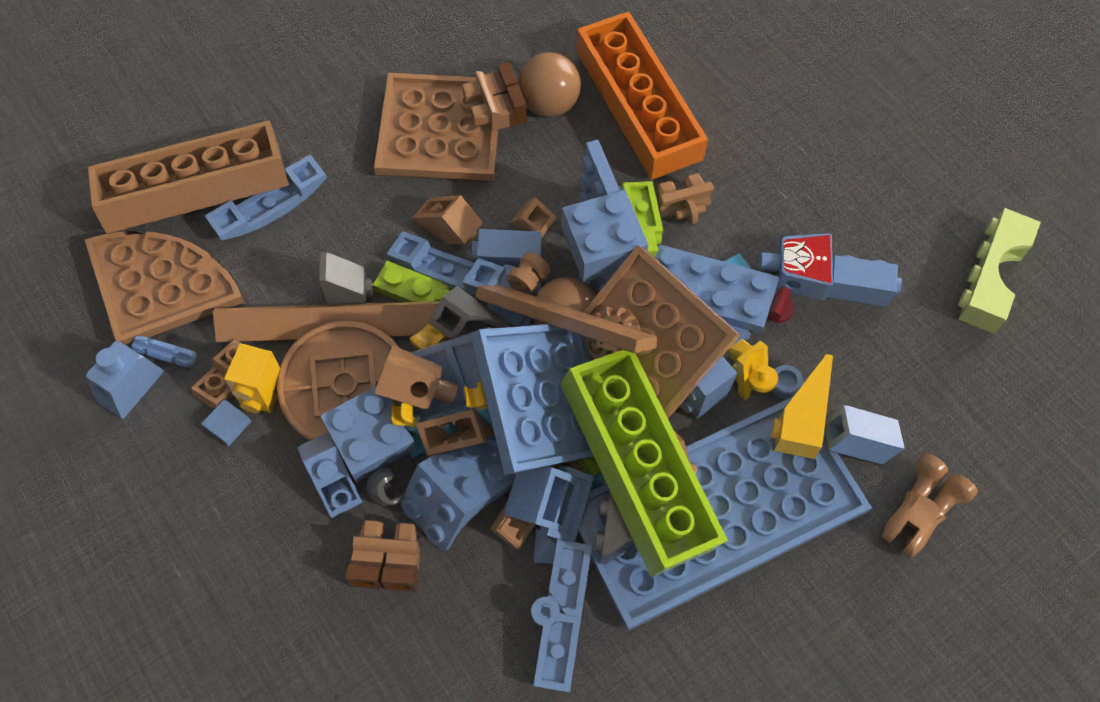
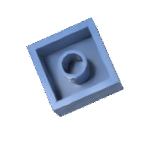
(601, 234)
(366, 434)

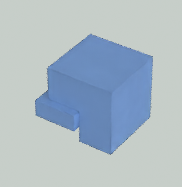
(550, 500)

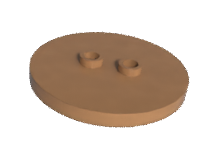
(328, 370)

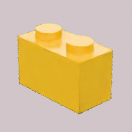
(253, 378)

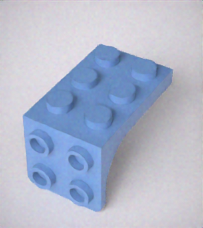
(597, 176)
(458, 365)
(454, 489)

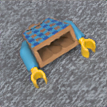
(452, 426)

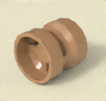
(529, 273)

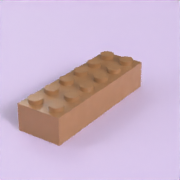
(186, 177)

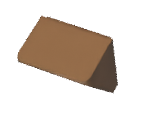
(534, 217)

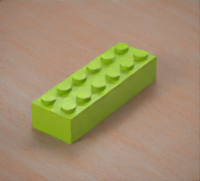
(642, 461)

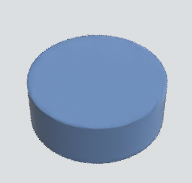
(789, 381)

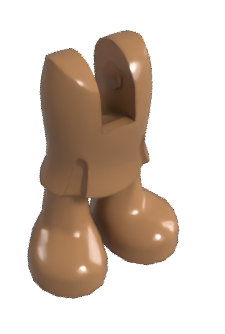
(923, 513)

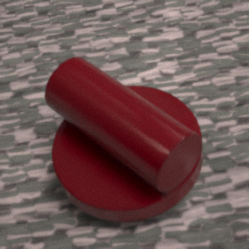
(781, 306)

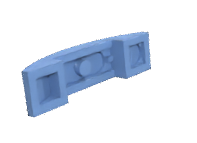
(263, 208)
(451, 270)

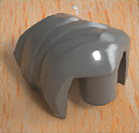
(379, 484)

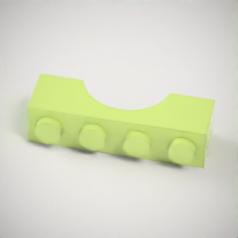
(988, 298)

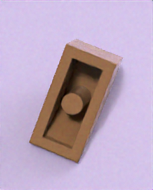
(448, 219)

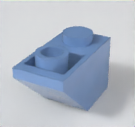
(329, 475)

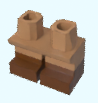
(500, 98)
(385, 561)

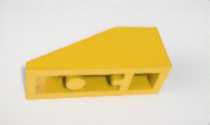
(803, 420)

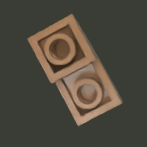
(212, 387)

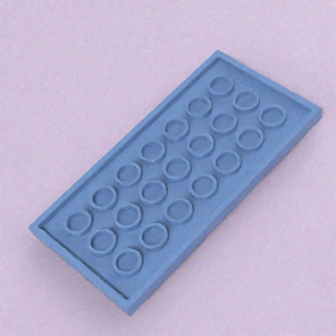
(761, 501)

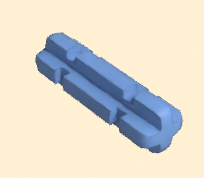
(164, 351)

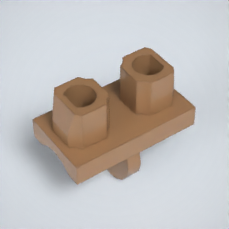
(685, 202)

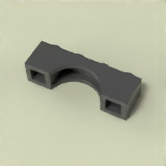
(463, 314)

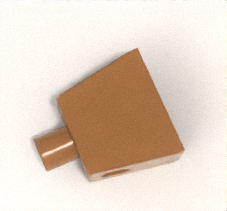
(401, 379)

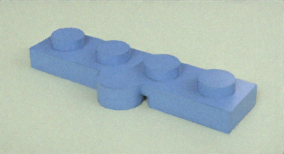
(561, 615)

